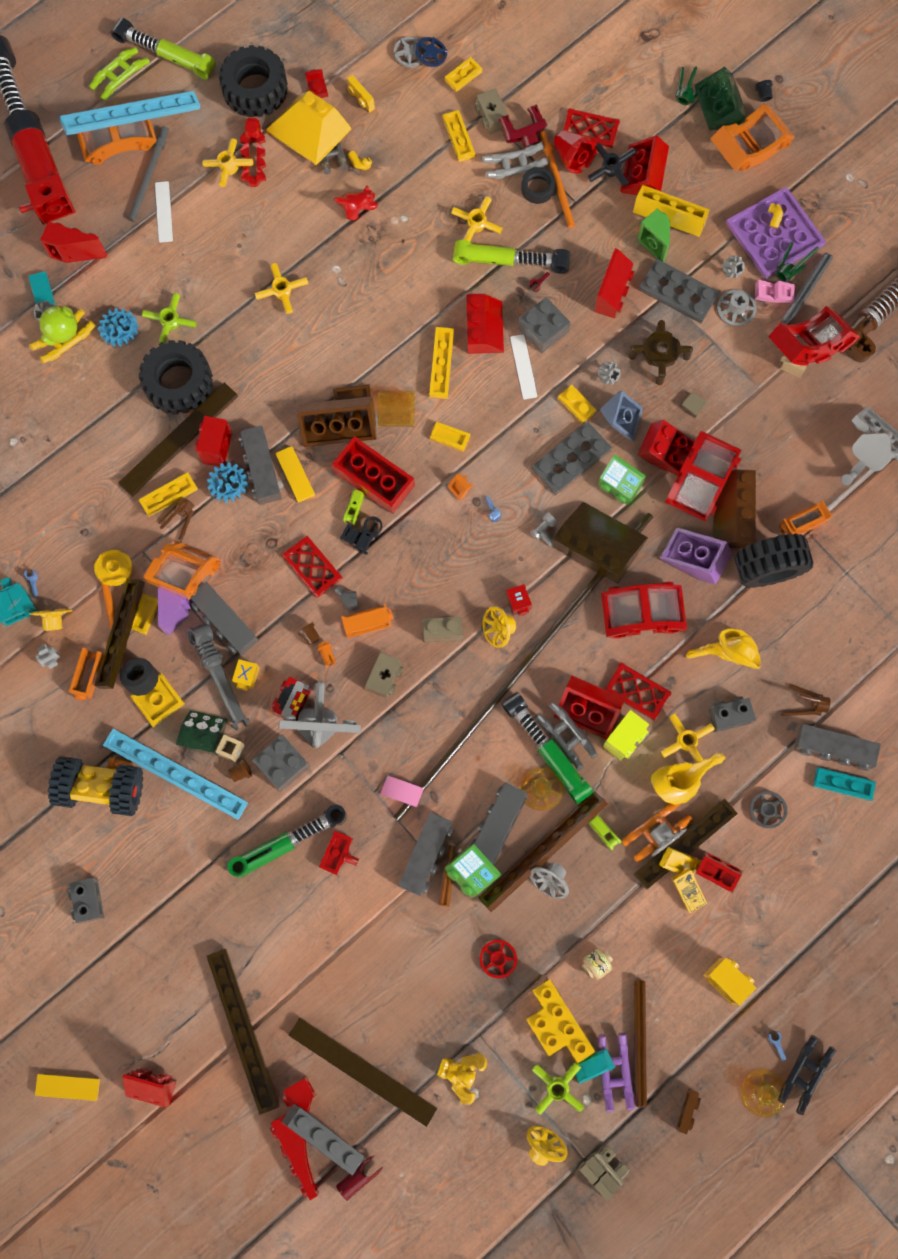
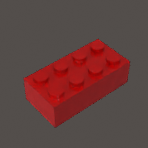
(373, 475)

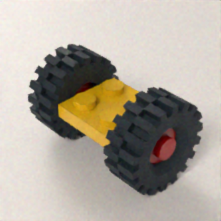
(76, 782)

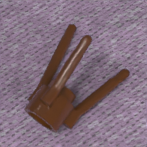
(183, 508)
(818, 702)

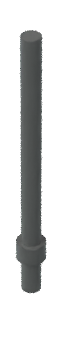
(159, 145)

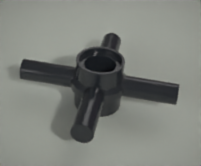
(611, 171)

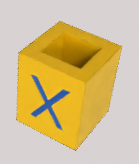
(245, 675)

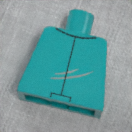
(14, 602)

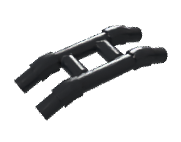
(818, 1070)

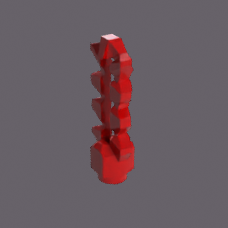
(253, 133)

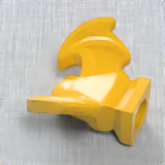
(462, 1074)

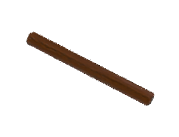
(640, 1043)

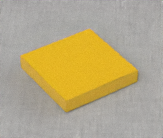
(159, 702)

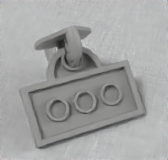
(875, 446)
(318, 723)

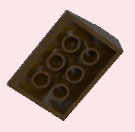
(599, 542)

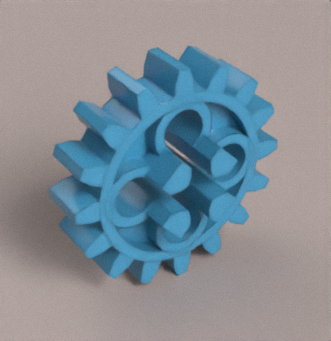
(124, 334)
(224, 472)

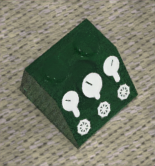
(201, 732)

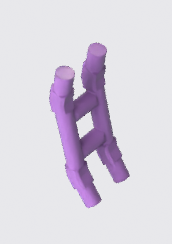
(625, 1081)

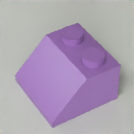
(171, 610)

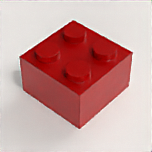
(213, 441)

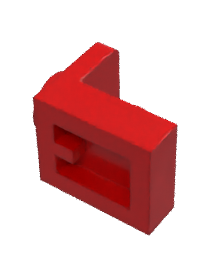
(316, 83)

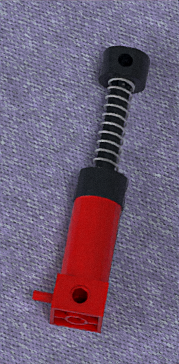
(44, 185)

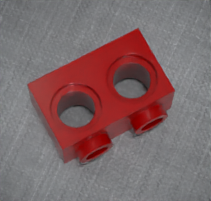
(719, 872)

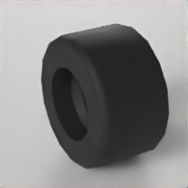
(132, 670)

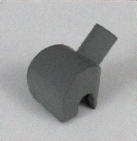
(349, 598)

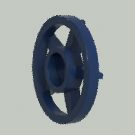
(431, 51)

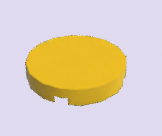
(113, 567)

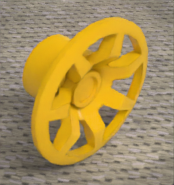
(51, 619)
(501, 626)
(544, 1149)

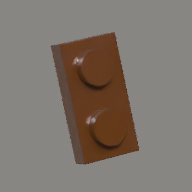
(690, 1104)

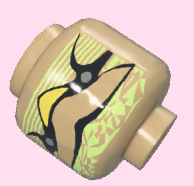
(597, 964)

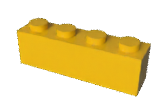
(681, 213)

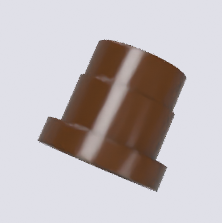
(309, 634)
(240, 771)

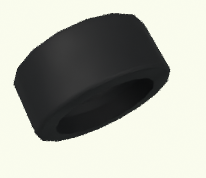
(541, 173)

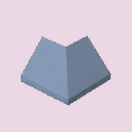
(623, 414)

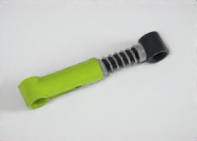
(200, 64)
(467, 252)

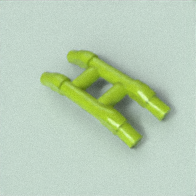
(116, 81)

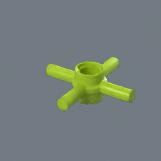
(167, 313)
(553, 1095)

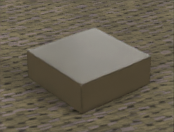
(694, 404)

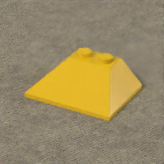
(310, 127)

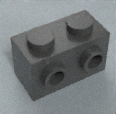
(732, 714)
(86, 900)

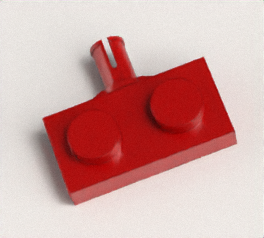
(337, 853)

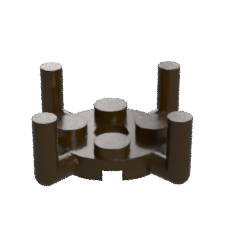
(657, 358)

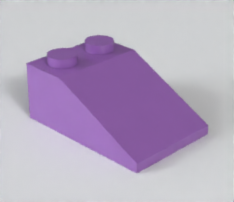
(697, 555)

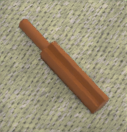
(446, 887)

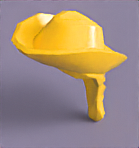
(732, 646)
(684, 779)

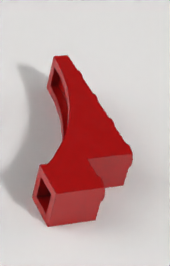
(293, 1145)

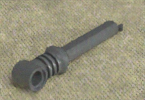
(201, 638)

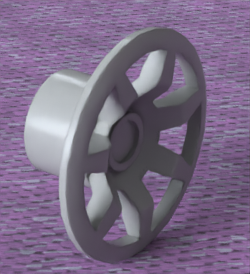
(737, 305)
(664, 836)
(552, 878)

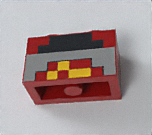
(291, 699)

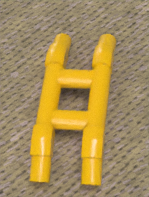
(61, 348)

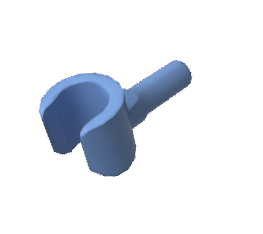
(495, 514)
(32, 580)
(777, 1044)

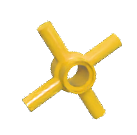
(227, 162)
(477, 214)
(281, 282)
(693, 735)

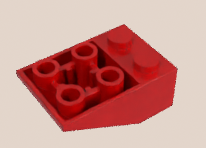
(71, 244)
(665, 447)
(149, 1087)

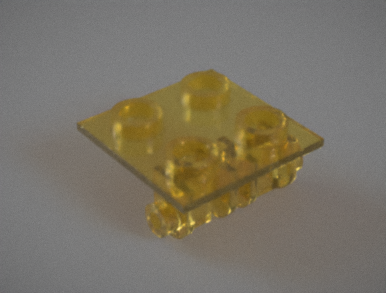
(396, 408)

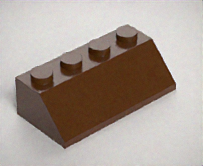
(337, 421)
(737, 510)

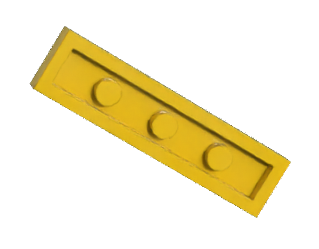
(441, 363)

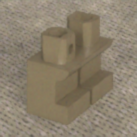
(601, 1174)

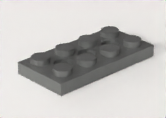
(678, 302)
(571, 470)

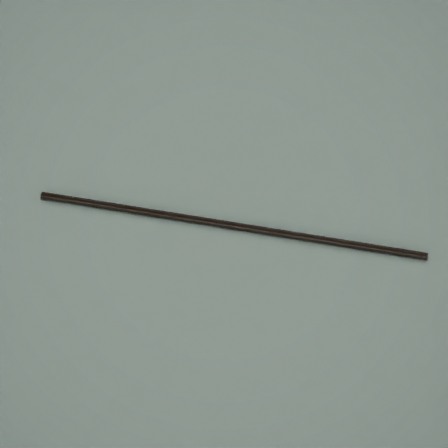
(512, 680)

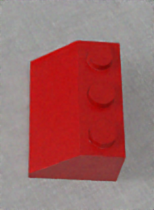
(646, 166)
(614, 285)
(484, 324)
(591, 707)

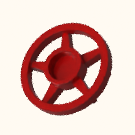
(498, 959)

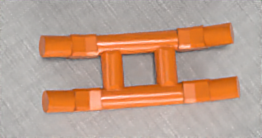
(645, 829)

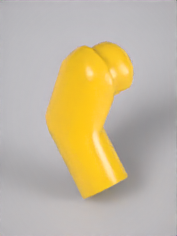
(363, 164)
(777, 215)

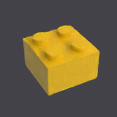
(730, 981)

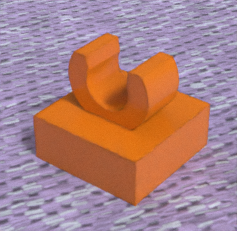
(459, 486)

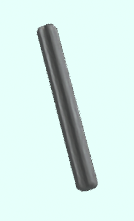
(807, 288)

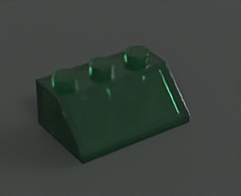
(720, 100)

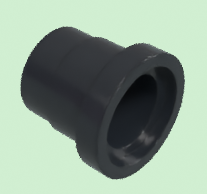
(764, 90)

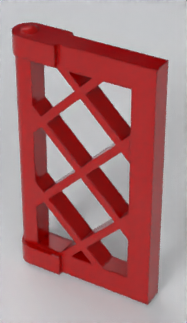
(607, 143)
(316, 552)
(652, 685)

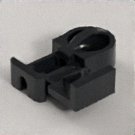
(360, 539)

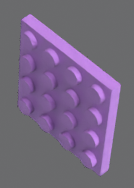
(768, 245)

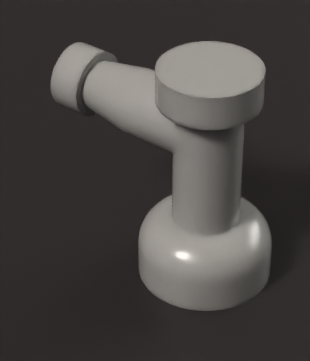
(540, 532)

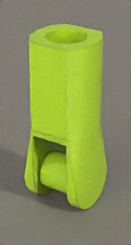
(354, 505)
(602, 829)

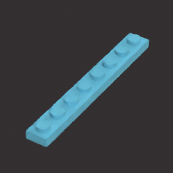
(129, 112)
(175, 774)

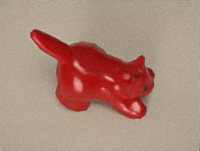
(355, 202)

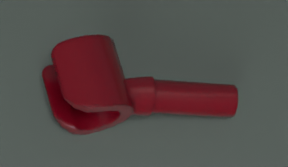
(538, 282)

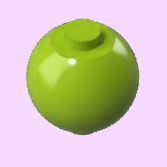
(57, 325)

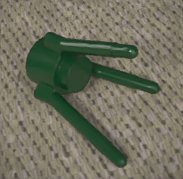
(685, 94)
(788, 270)

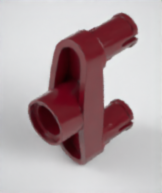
(525, 134)

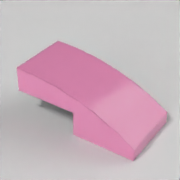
(779, 292)
(402, 791)

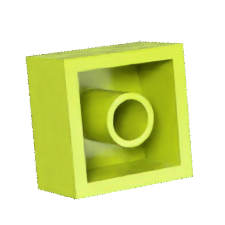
(628, 732)

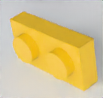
(463, 74)
(364, 98)
(577, 404)

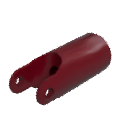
(353, 1183)

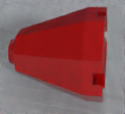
(575, 150)

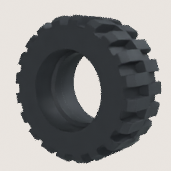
(253, 62)
(170, 356)
(773, 560)

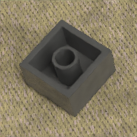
(544, 325)
(281, 763)

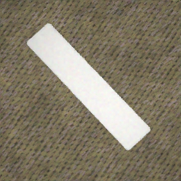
(163, 211)
(523, 366)

